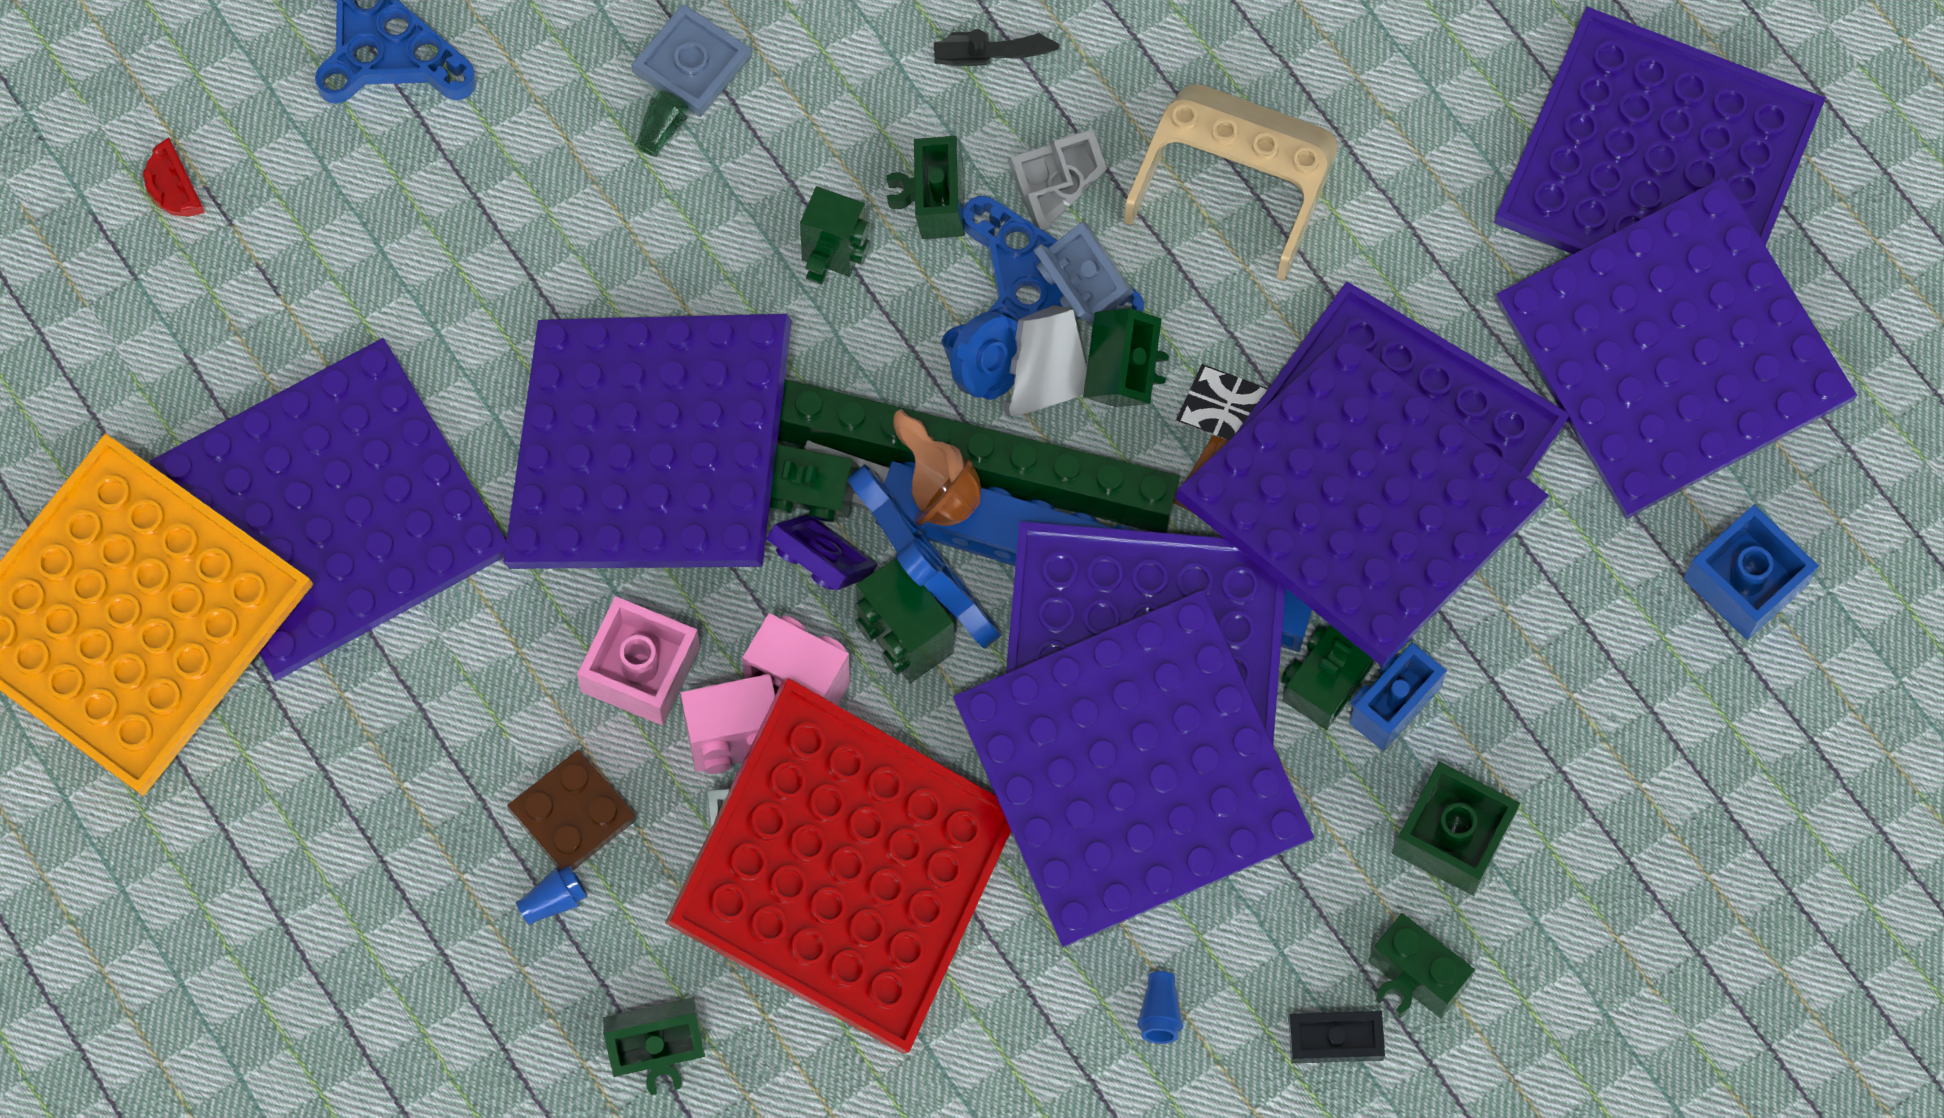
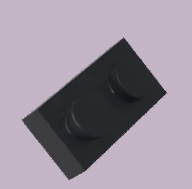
(1336, 1037)

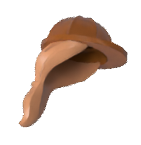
(942, 482)

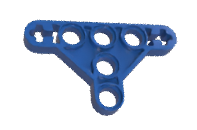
(395, 55)
(1017, 267)
(921, 558)

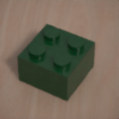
(903, 621)
(1456, 828)

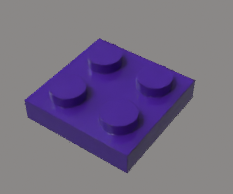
(821, 551)

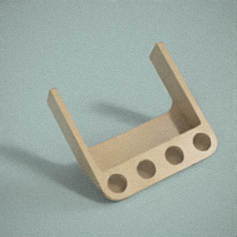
(1249, 137)

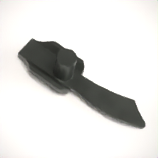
(975, 49)

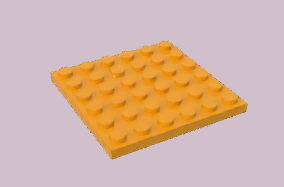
(133, 613)

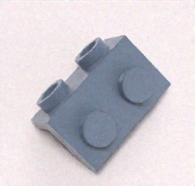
(1083, 273)

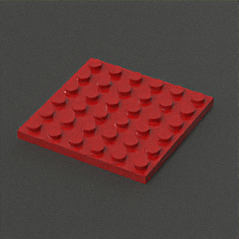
(843, 867)

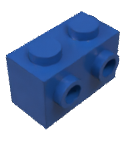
(1397, 696)

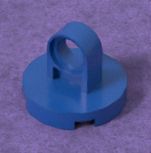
(982, 354)

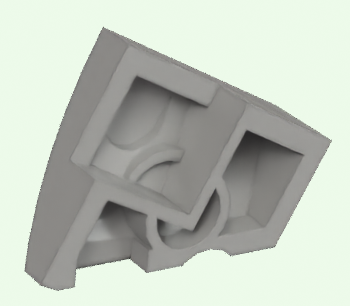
(1057, 175)
(1047, 361)

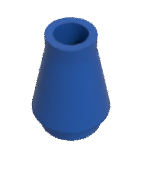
(553, 895)
(1160, 1012)

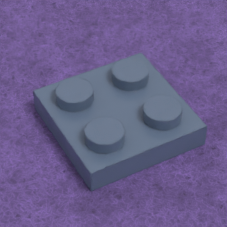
(691, 59)

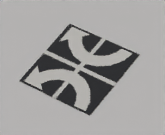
(1219, 402)

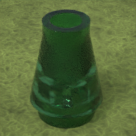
(661, 121)

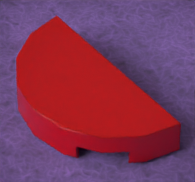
(169, 183)

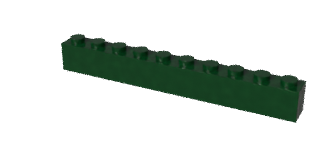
(1002, 460)

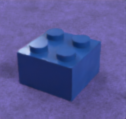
(1750, 572)

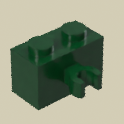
(934, 189)
(833, 234)
(1123, 358)
(812, 483)
(1326, 677)
(1419, 968)
(654, 1040)

